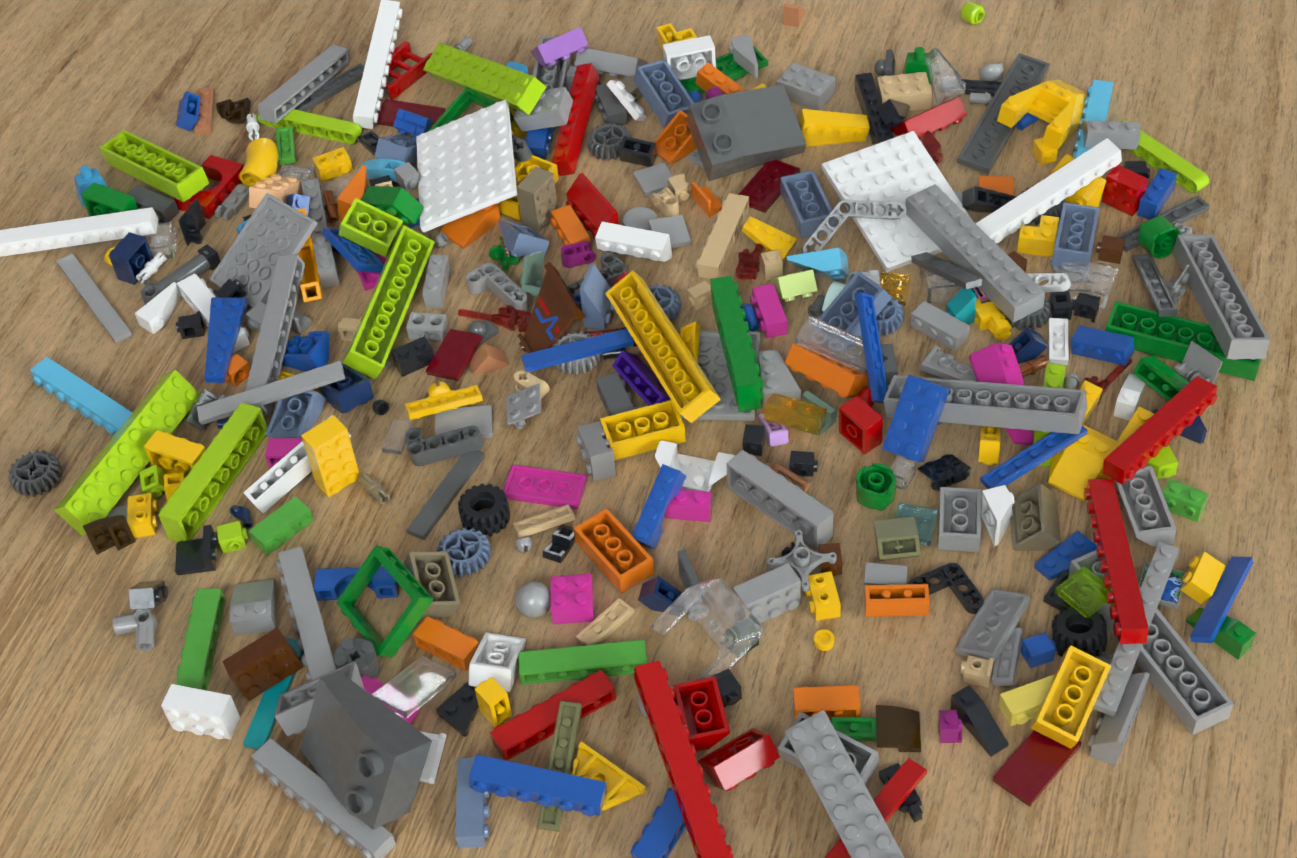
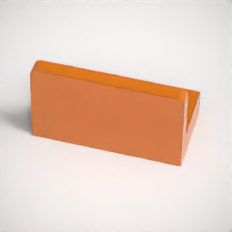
(705, 199)

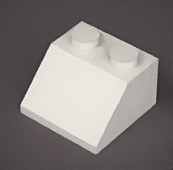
(996, 511)

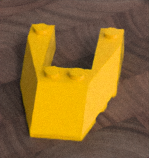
(1052, 102)
(1085, 457)

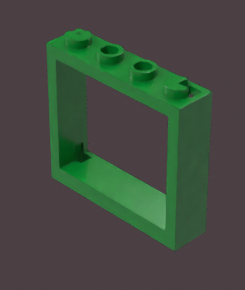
(460, 105)
(420, 601)

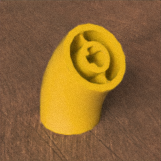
(260, 161)

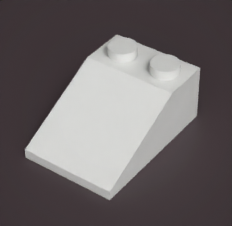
(496, 658)

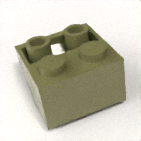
(896, 539)

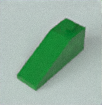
(1232, 635)

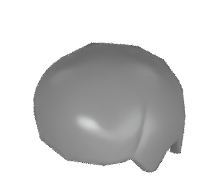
(991, 72)

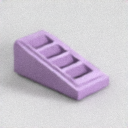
(775, 433)

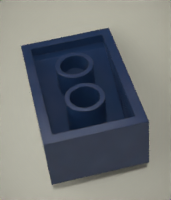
(349, 392)

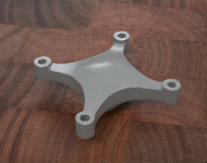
(802, 560)

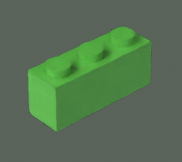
(281, 525)

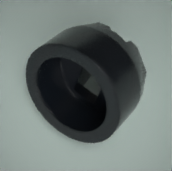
(380, 407)

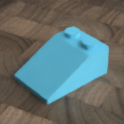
(827, 263)

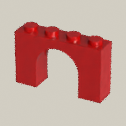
(217, 169)

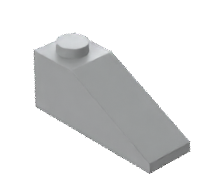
(743, 53)

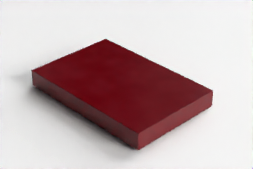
(454, 354)

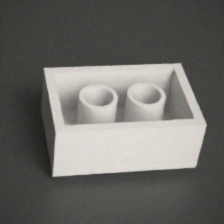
(689, 56)
(200, 711)

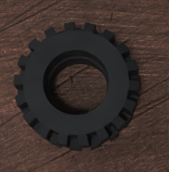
(481, 498)
(1080, 632)

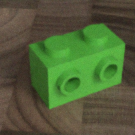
(1185, 500)

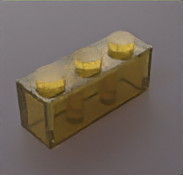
(795, 413)

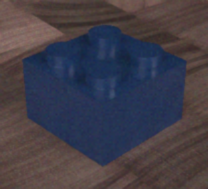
(130, 257)

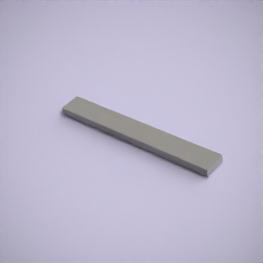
(94, 298)
(272, 392)

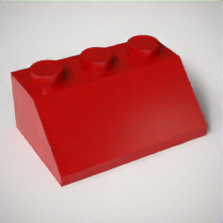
(702, 712)
(740, 759)

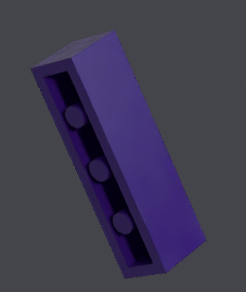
(640, 378)

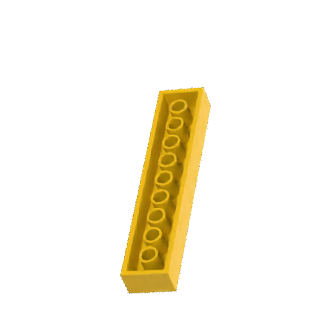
(662, 347)

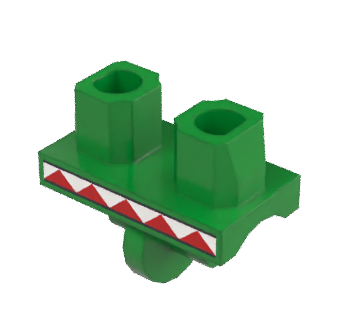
(501, 253)

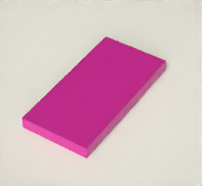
(545, 486)

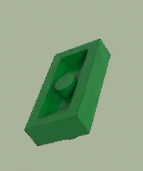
(856, 727)

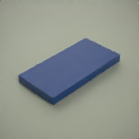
(357, 255)

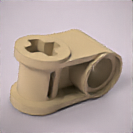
(666, 202)
(525, 380)

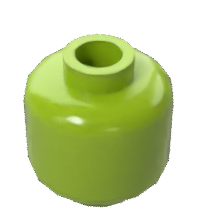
(972, 13)

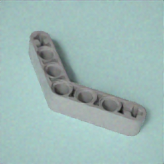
(853, 213)

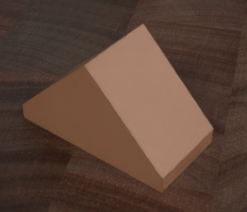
(792, 15)
(487, 359)

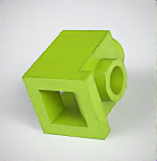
(152, 484)

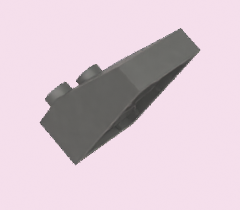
(744, 130)
(364, 751)

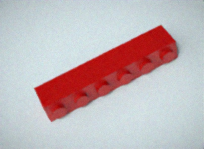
(540, 721)

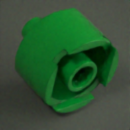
(1158, 237)
(875, 486)

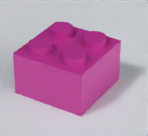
(572, 599)

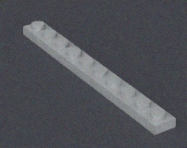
(1127, 654)

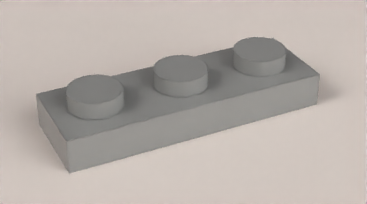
(1007, 662)

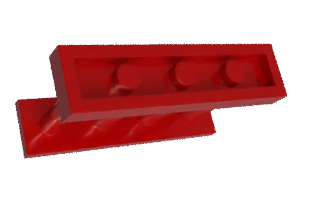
(413, 73)

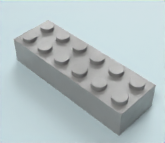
(554, 75)
(779, 499)

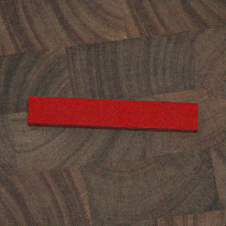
(890, 797)

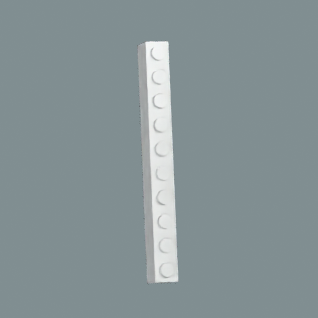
(376, 65)
(1051, 191)
(77, 231)

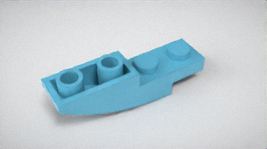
(382, 167)

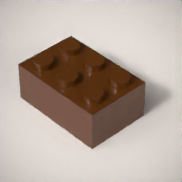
(262, 664)

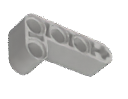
(493, 278)

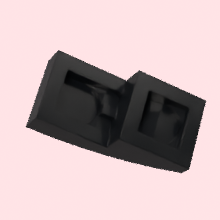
(560, 545)

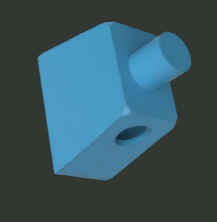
(85, 179)

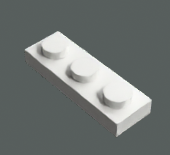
(627, 100)
(1058, 341)

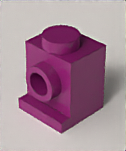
(949, 726)

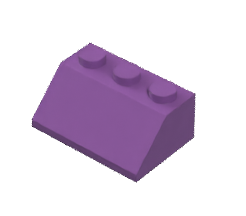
(560, 47)

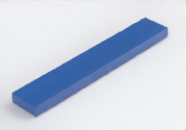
(872, 346)
(577, 350)
(1030, 458)
(1221, 600)

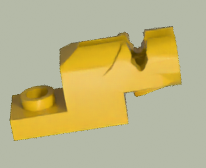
(990, 317)

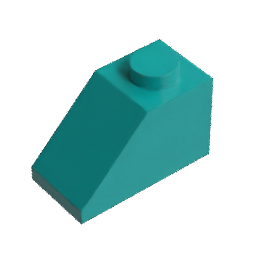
(963, 306)

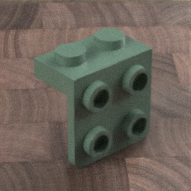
(532, 273)

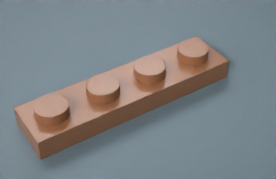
(206, 109)

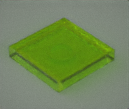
(1083, 592)

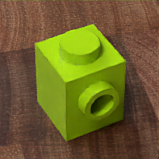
(232, 536)

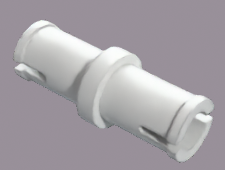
(252, 126)
(151, 267)

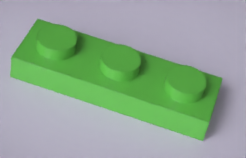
(285, 145)

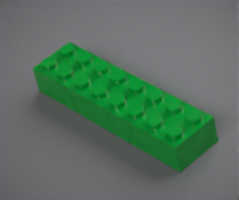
(1171, 337)
(736, 343)

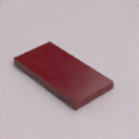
(389, 110)
(765, 185)
(1033, 766)

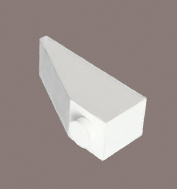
(158, 311)
(1129, 397)

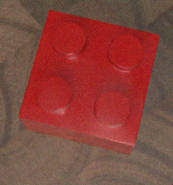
(1124, 190)
(860, 425)

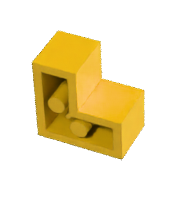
(668, 34)
(1039, 239)

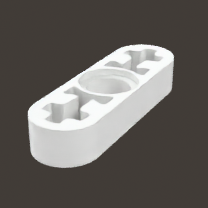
(1054, 281)

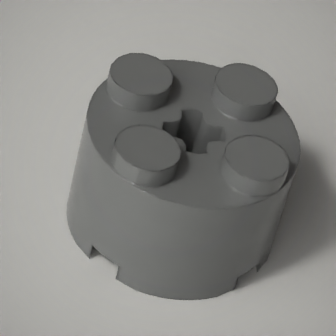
(361, 652)

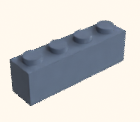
(470, 809)

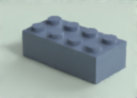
(662, 90)
(805, 202)
(1075, 234)
(843, 310)

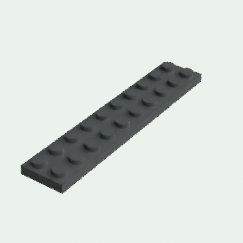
(989, 134)

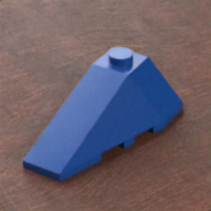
(308, 351)

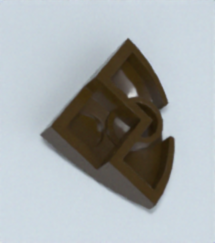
(234, 111)

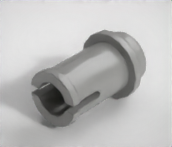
(464, 44)
(980, 98)
(1071, 381)

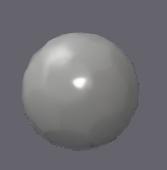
(533, 599)

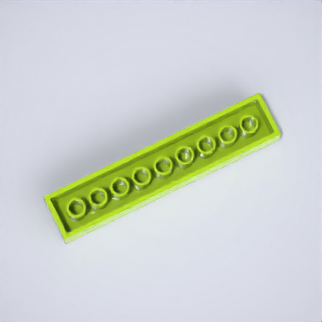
(485, 77)
(388, 303)
(125, 453)

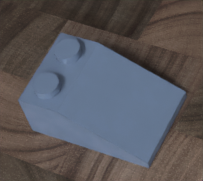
(398, 148)
(522, 239)
(594, 301)
(295, 415)

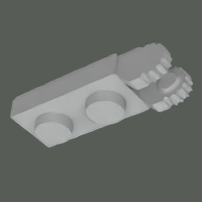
(233, 202)

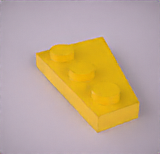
(769, 237)

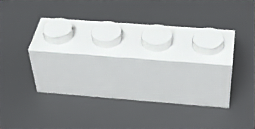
(634, 242)

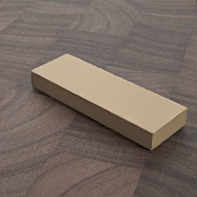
(544, 521)
(605, 623)

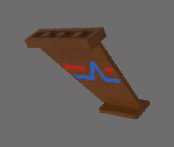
(552, 313)

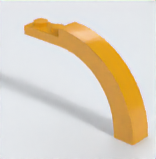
(311, 283)

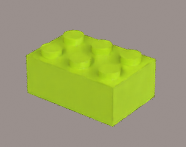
(370, 227)

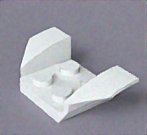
(699, 472)

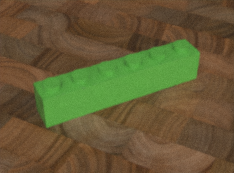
(201, 639)
(581, 661)

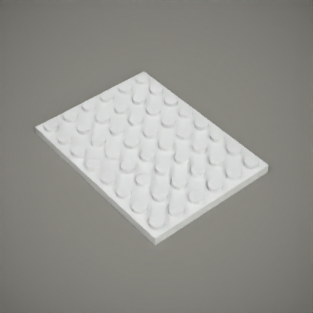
(465, 166)
(889, 174)

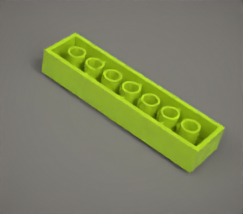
(154, 165)
(213, 473)

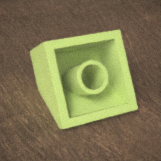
(795, 284)

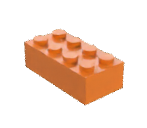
(826, 371)
(614, 550)

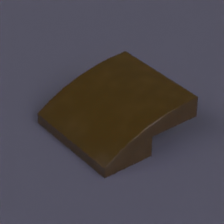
(109, 533)
(898, 728)

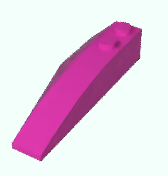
(999, 365)

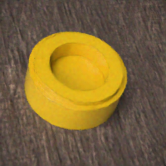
(824, 640)

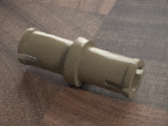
(374, 489)

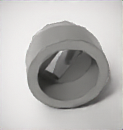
(441, 239)
(523, 543)

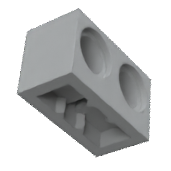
(430, 325)

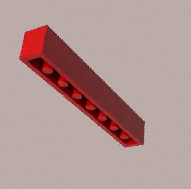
(572, 134)
(1159, 430)

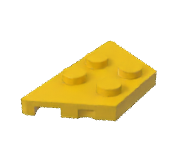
(619, 784)

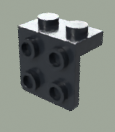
(197, 554)

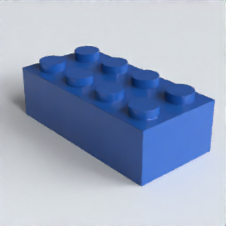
(915, 418)

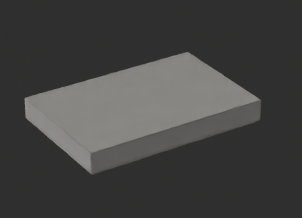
(466, 416)

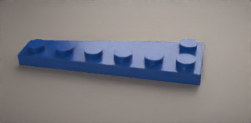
(223, 331)

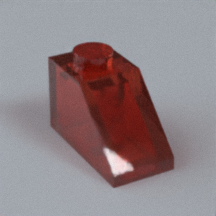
(933, 147)

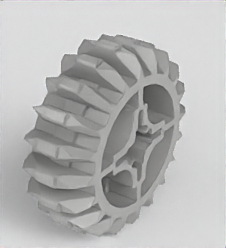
(579, 365)

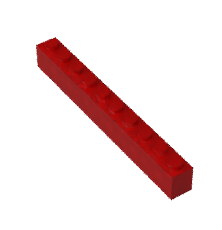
(1116, 562)
(680, 762)

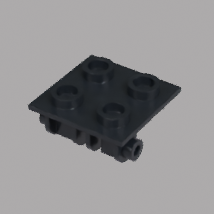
(191, 223)
(945, 471)

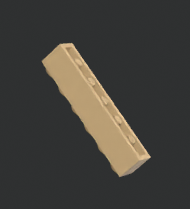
(723, 236)

